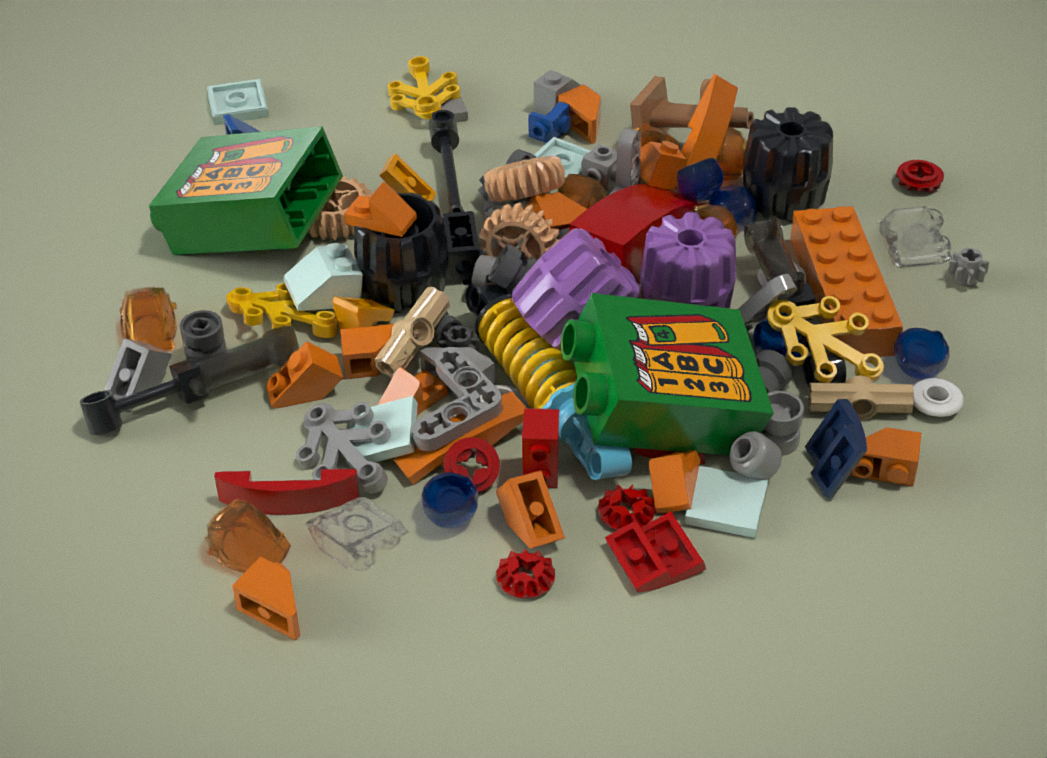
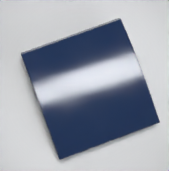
(836, 447)

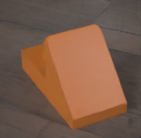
(381, 212)
(424, 387)
(674, 480)

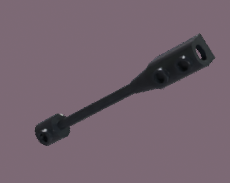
(459, 225)

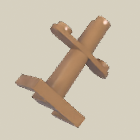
(655, 109)

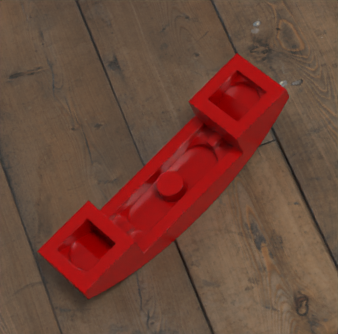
(289, 496)

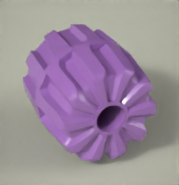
(689, 262)
(564, 280)

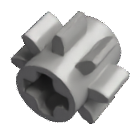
(968, 267)

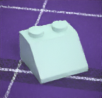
(322, 275)

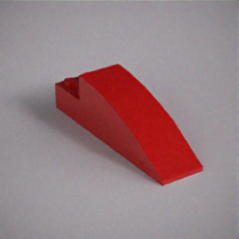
(627, 216)

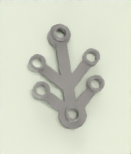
(322, 421)

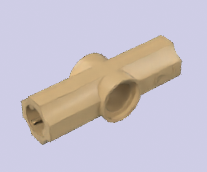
(405, 344)
(863, 395)

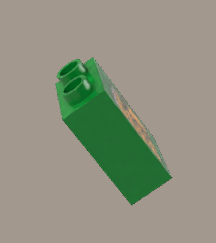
(247, 191)
(664, 374)

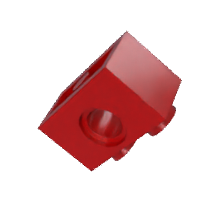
(541, 444)

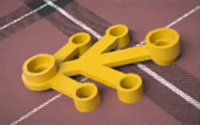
(425, 103)
(280, 312)
(821, 337)

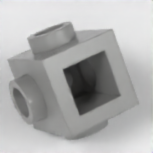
(601, 166)

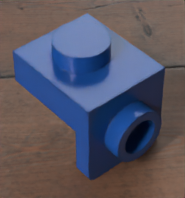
(549, 126)

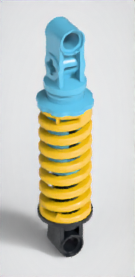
(540, 375)

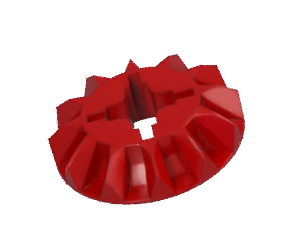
(931, 175)
(484, 454)
(618, 516)
(521, 584)

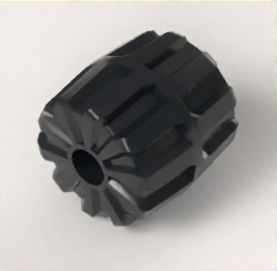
(788, 162)
(402, 267)

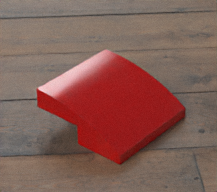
(655, 553)

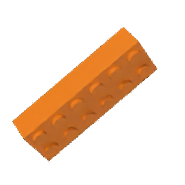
(842, 265)

